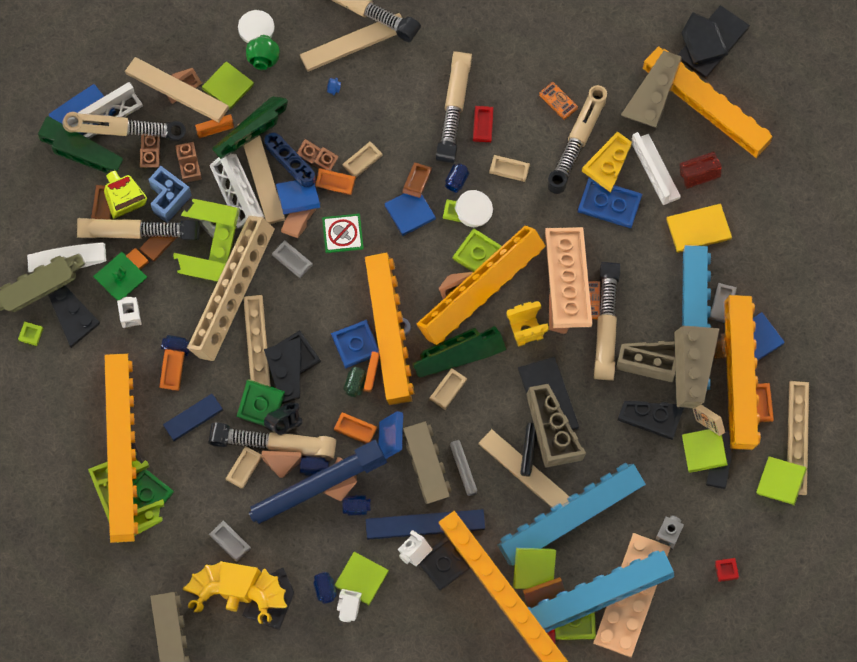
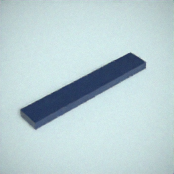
(421, 524)

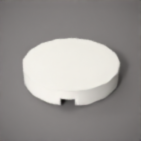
(255, 24)
(474, 208)

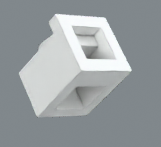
(126, 305)
(414, 549)
(348, 605)

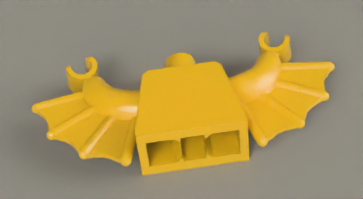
(237, 585)

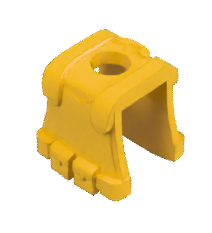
(523, 316)

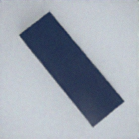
(192, 417)

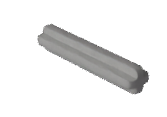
(463, 468)

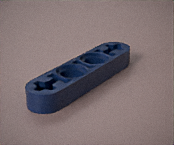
(292, 158)

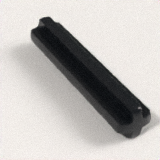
(528, 450)

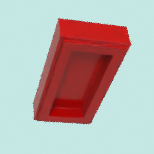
(483, 124)

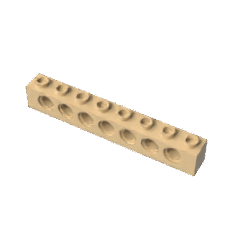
(231, 288)

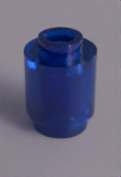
(457, 177)
(175, 343)
(312, 465)
(356, 505)
(324, 587)

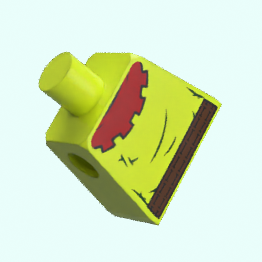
(123, 195)

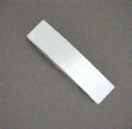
(91, 253)

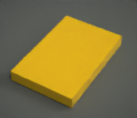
(699, 227)

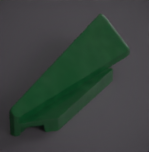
(253, 126)
(78, 147)
(459, 351)

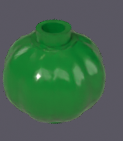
(262, 52)

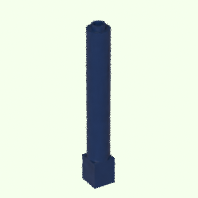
(365, 459)

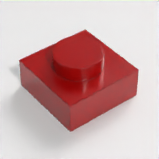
(726, 569)

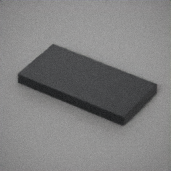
(731, 30)
(548, 372)

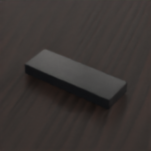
(718, 476)

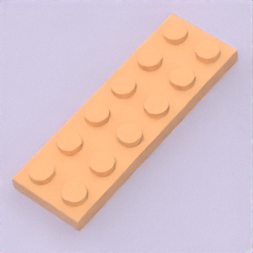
(568, 277)
(625, 618)

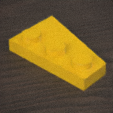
(608, 161)

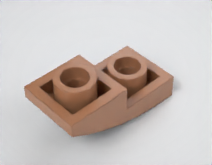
(150, 151)
(317, 157)
(188, 162)
(296, 222)

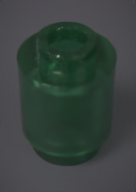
(355, 382)

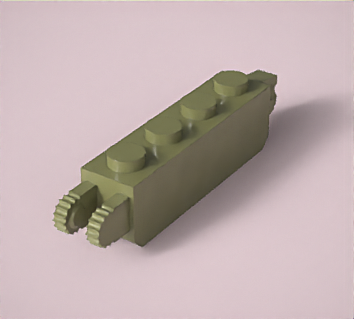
(40, 283)

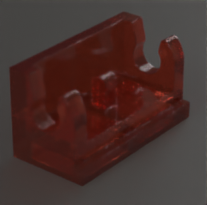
(700, 169)

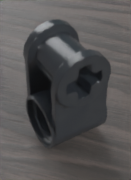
(283, 419)

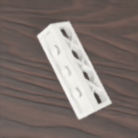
(109, 102)
(655, 168)
(238, 185)

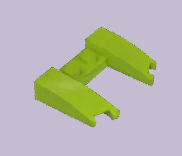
(226, 221)
(147, 515)

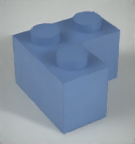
(171, 192)

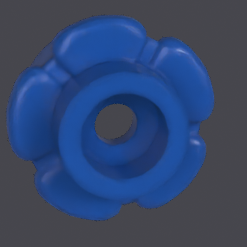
(333, 86)

